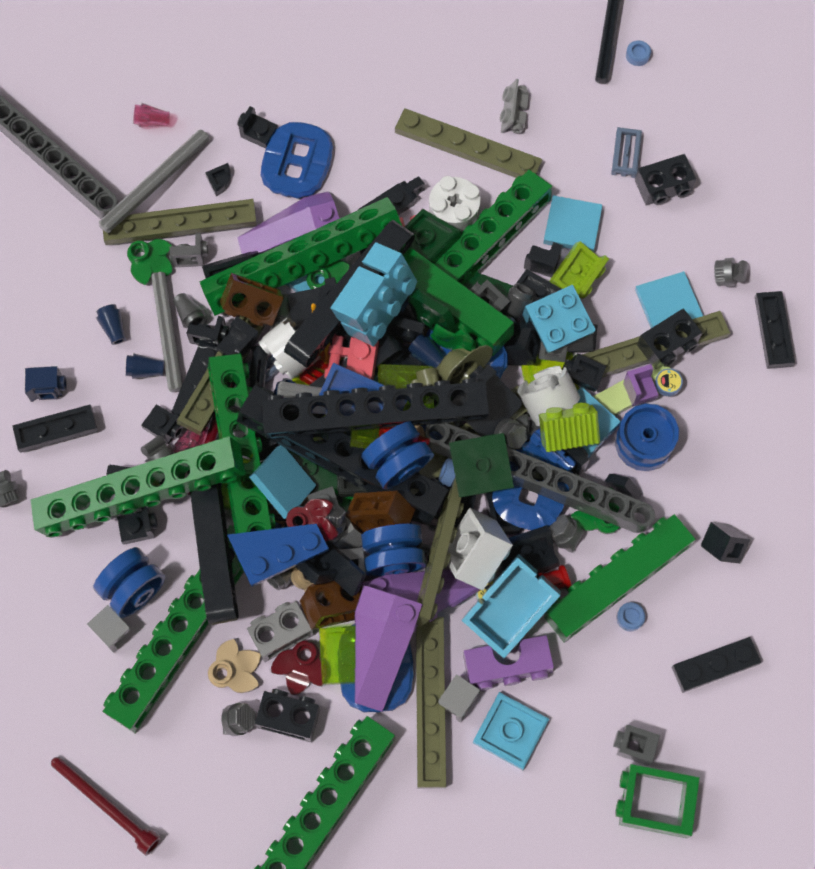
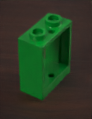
(687, 803)

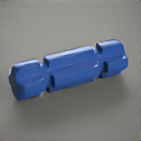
(558, 456)

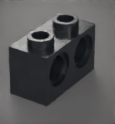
(663, 174)
(665, 335)
(285, 722)

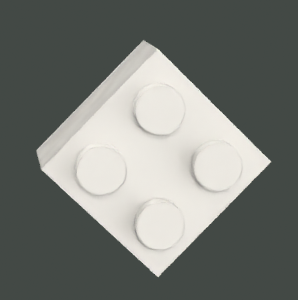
(478, 549)

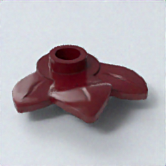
(314, 513)
(297, 670)

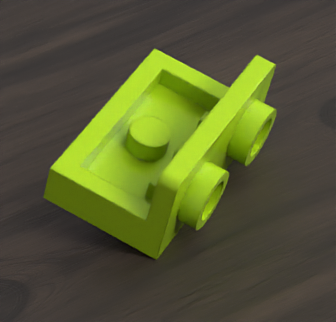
(579, 269)

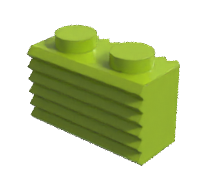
(569, 427)

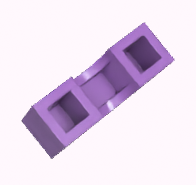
(485, 670)

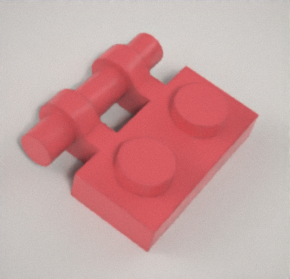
(360, 356)

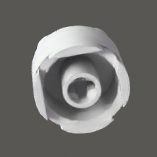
(455, 202)
(275, 342)
(549, 389)

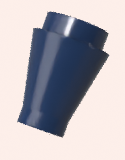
(111, 322)
(425, 351)
(142, 366)

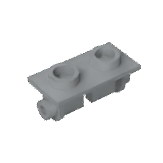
(514, 98)

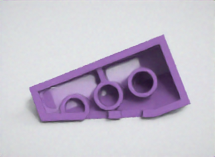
(290, 223)
(409, 584)
(381, 640)

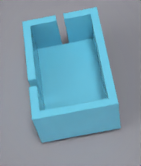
(374, 300)
(511, 606)

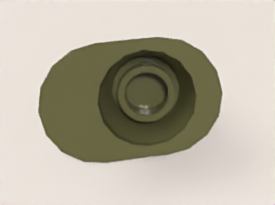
(460, 363)

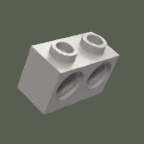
(283, 637)

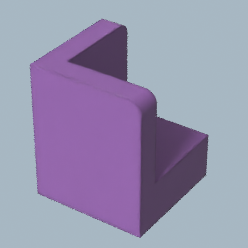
(640, 385)

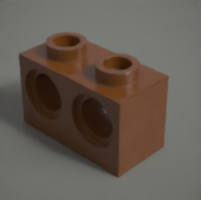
(254, 294)
(379, 509)
(334, 608)

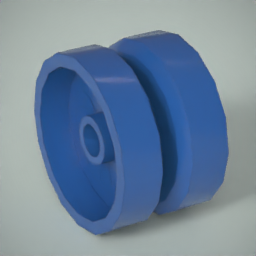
(646, 437)
(397, 455)
(393, 550)
(129, 582)

